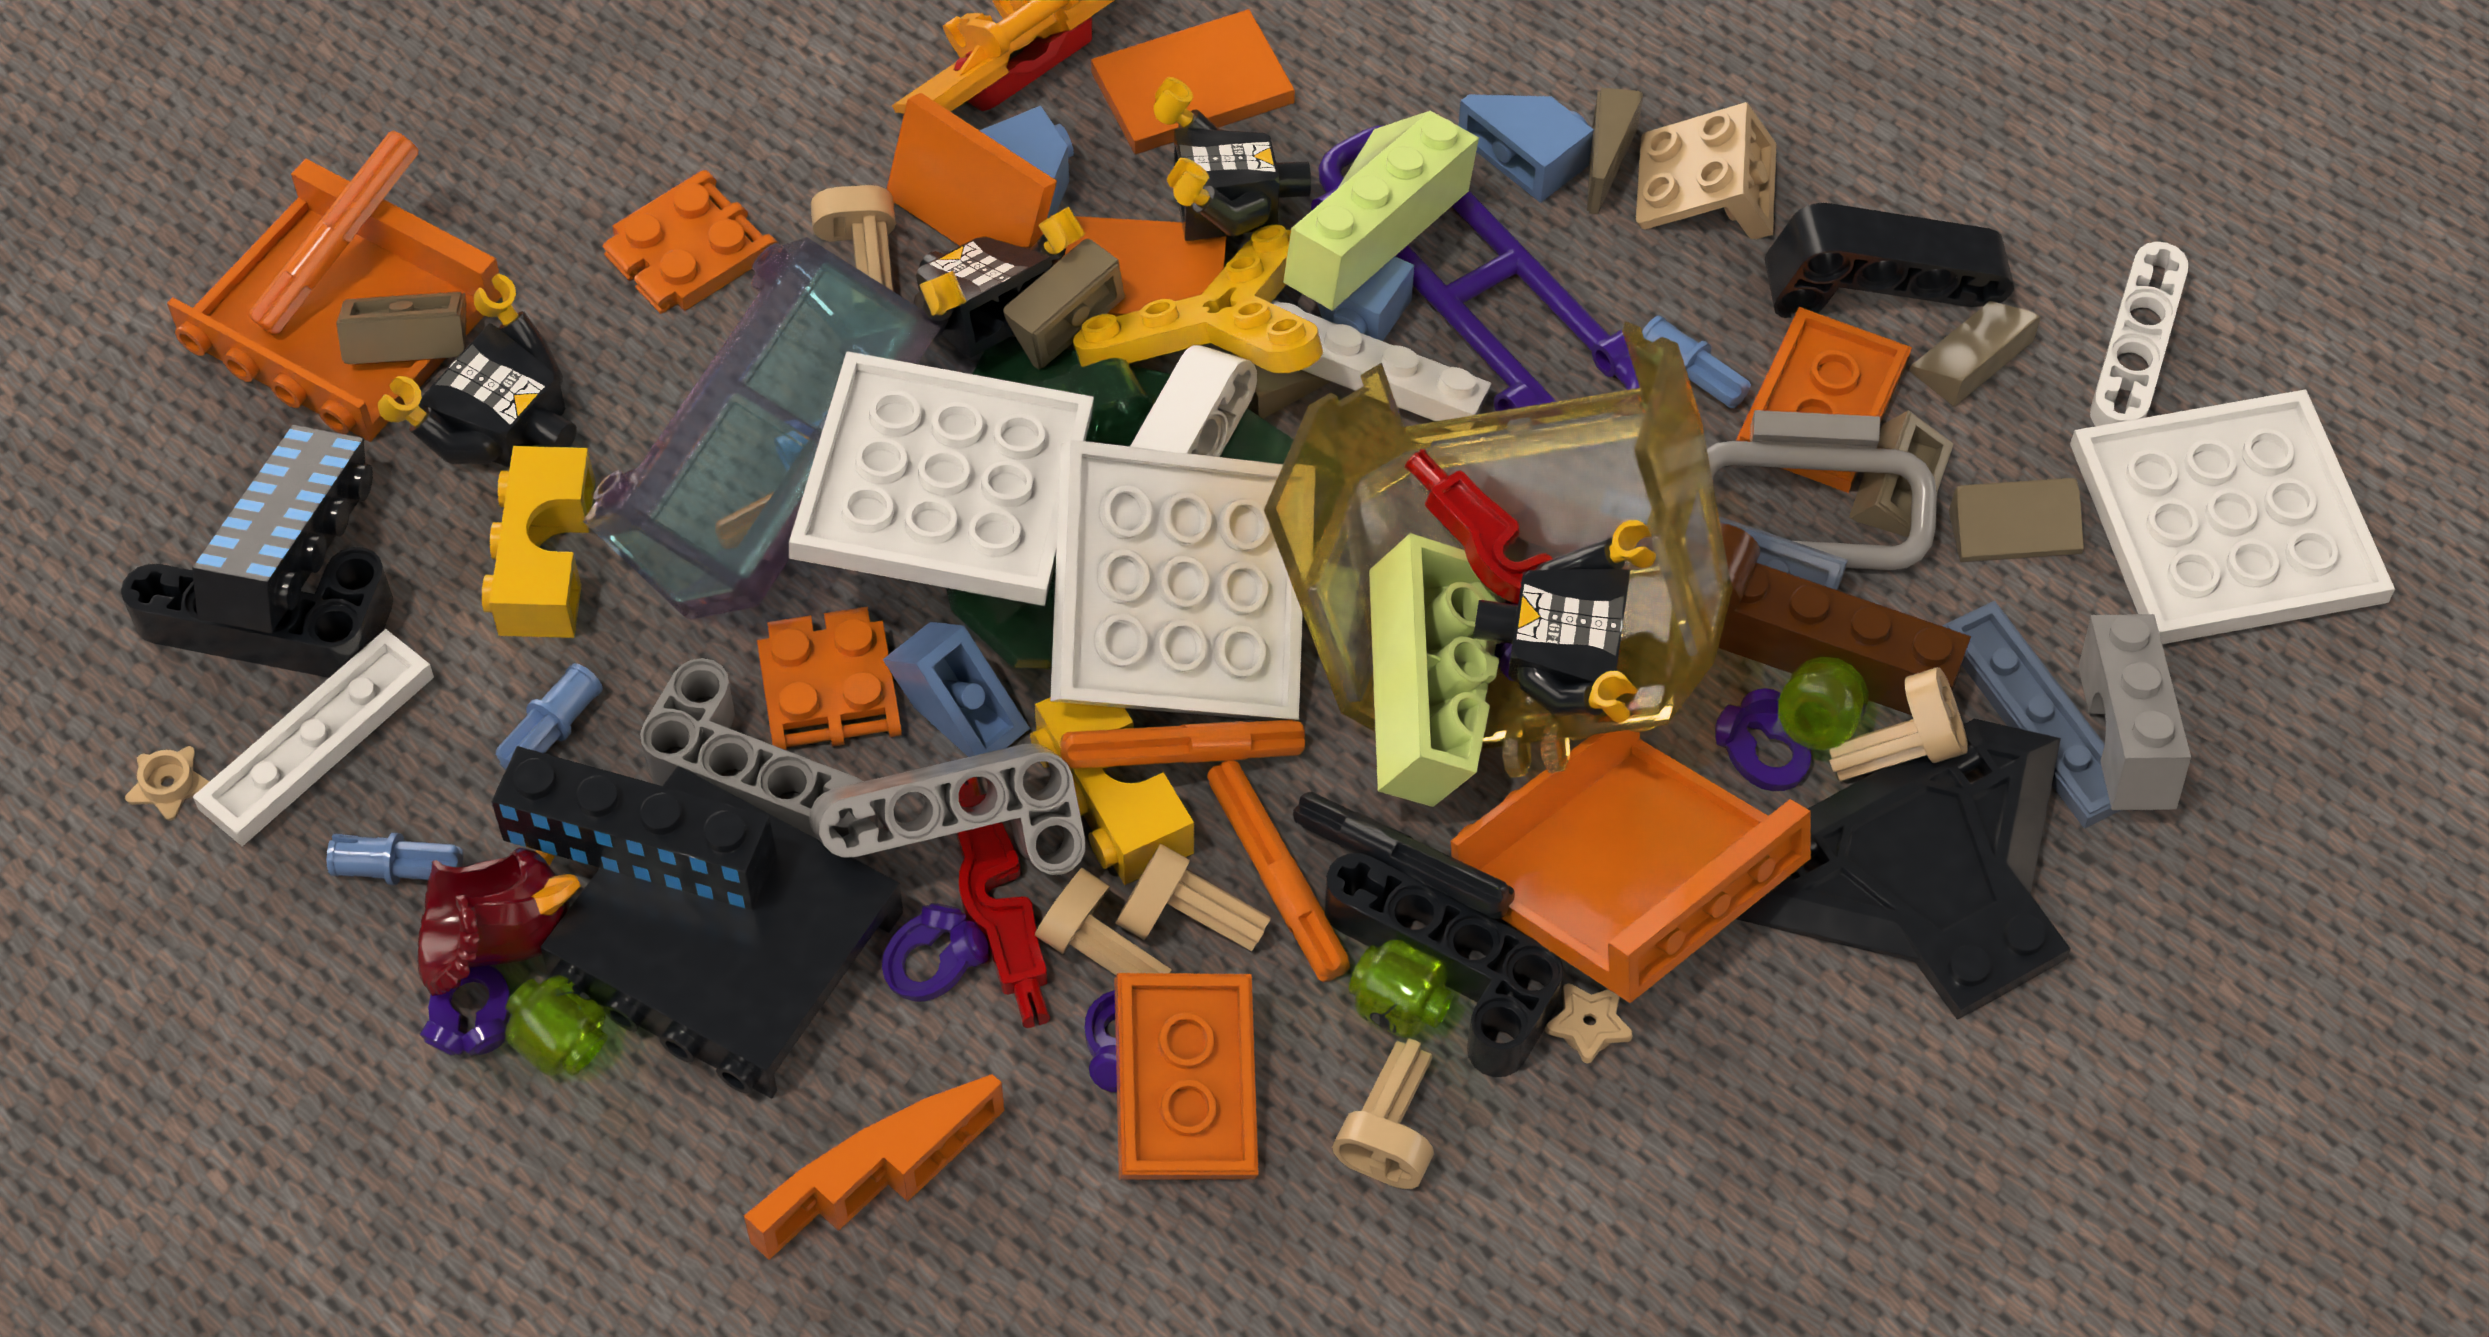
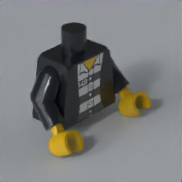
(1222, 177)
(977, 280)
(492, 395)
(1571, 626)

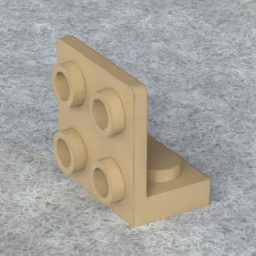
(1708, 166)

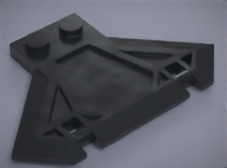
(1935, 868)

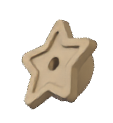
(155, 769)
(1589, 1038)

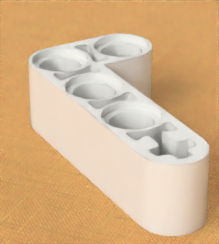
(1199, 403)

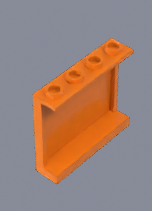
(304, 362)
(1631, 859)

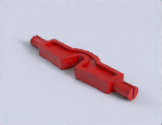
(1476, 524)
(1004, 921)

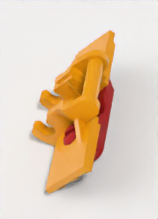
(984, 73)

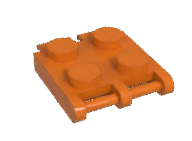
(685, 245)
(827, 678)

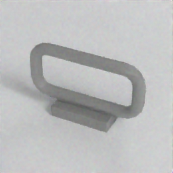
(1839, 445)

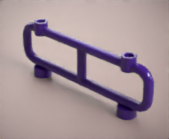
(1608, 351)

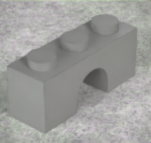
(2145, 737)

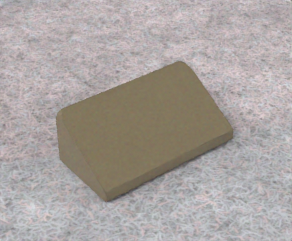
(1062, 299)
(402, 327)
(1976, 350)
(1886, 498)
(2017, 519)

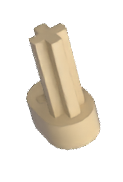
(858, 215)
(1932, 732)
(1170, 883)
(1072, 924)
(1374, 1139)

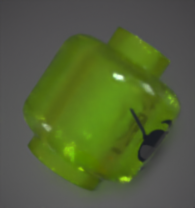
(1823, 703)
(1400, 988)
(555, 1025)

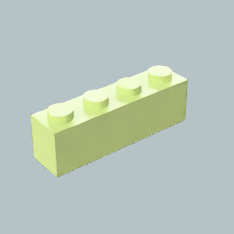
(1387, 199)
(1428, 669)

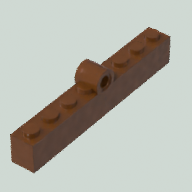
(1795, 620)

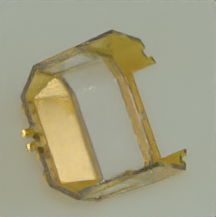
(1567, 480)

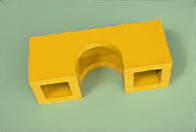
(541, 497)
(1124, 817)

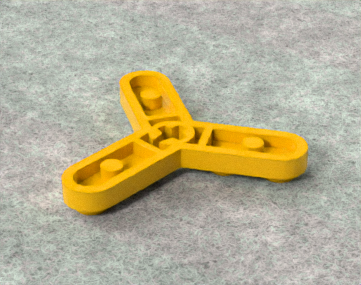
(1230, 314)

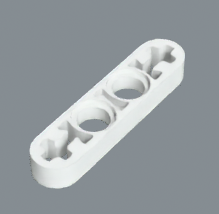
(2137, 338)

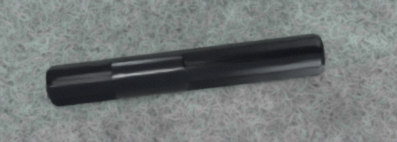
(1370, 837)

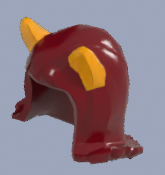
(488, 915)

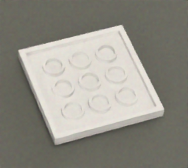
(939, 478)
(2231, 516)
(1172, 586)

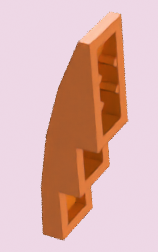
(895, 1152)

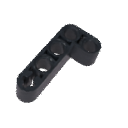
(1883, 254)
(165, 614)
(1355, 906)

